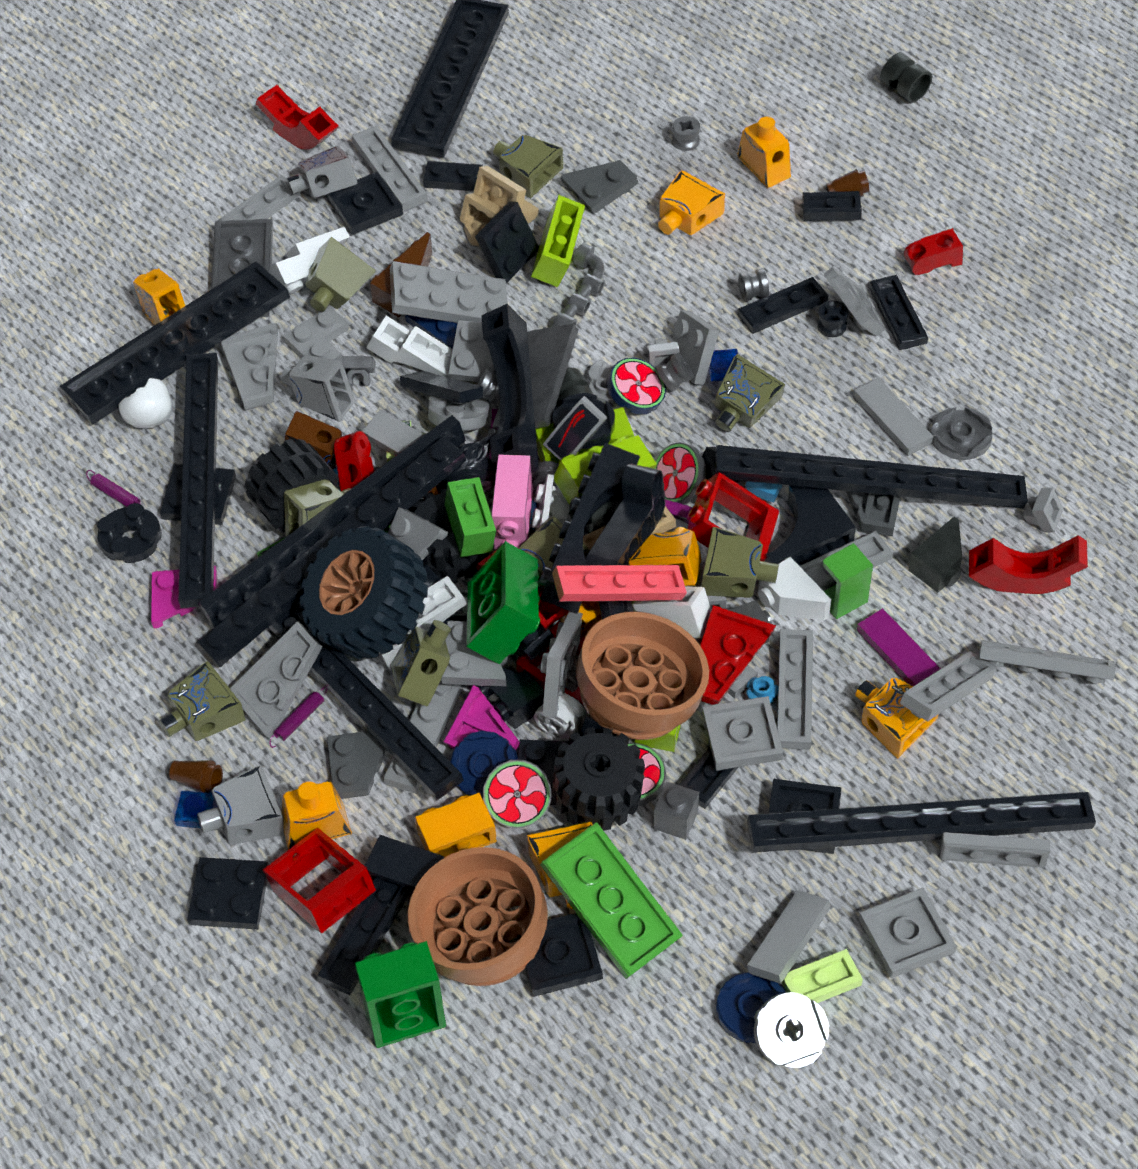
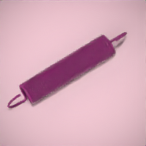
(112, 489)
(298, 716)

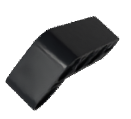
(634, 518)

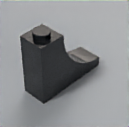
(818, 528)

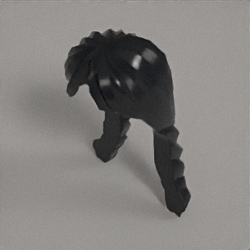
(477, 464)

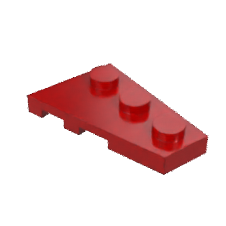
(729, 647)

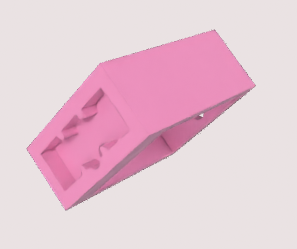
(512, 500)

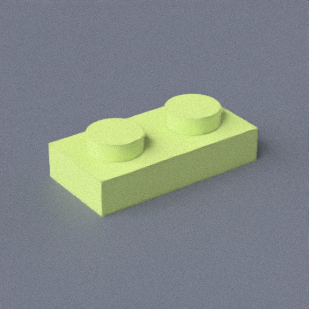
(824, 977)

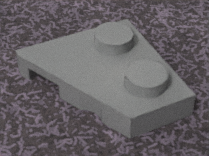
(466, 665)

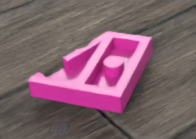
(165, 596)
(476, 716)

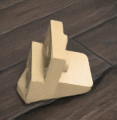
(489, 197)

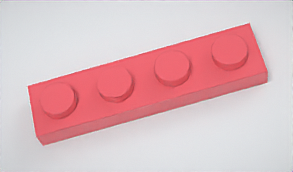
(619, 583)

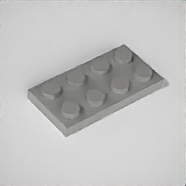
(444, 293)

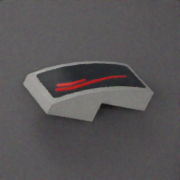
(575, 429)

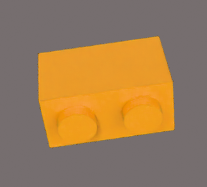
(456, 826)

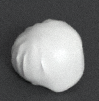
(147, 406)

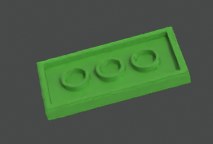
(611, 900)

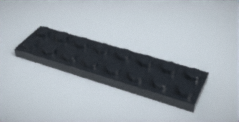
(450, 77)
(166, 344)

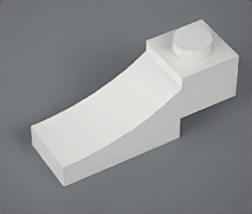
(295, 269)
(409, 347)
(440, 604)

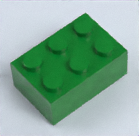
(503, 603)
(401, 993)

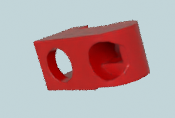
(934, 252)
(353, 459)

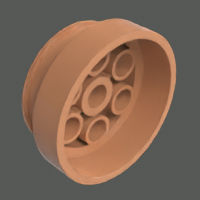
(641, 674)
(454, 888)

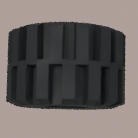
(281, 470)
(444, 554)
(598, 778)

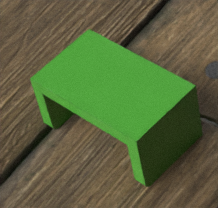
(470, 517)
(853, 579)

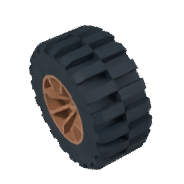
(364, 592)

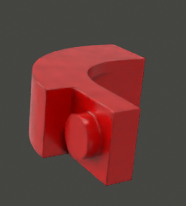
(1024, 572)

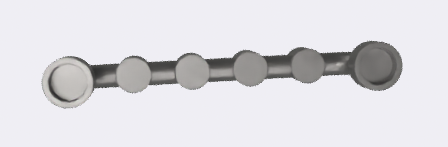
(591, 284)

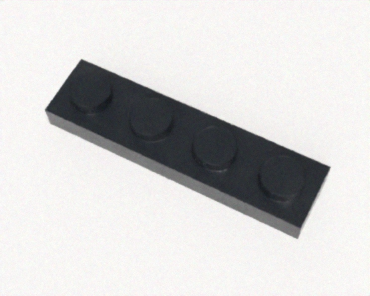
(363, 935)

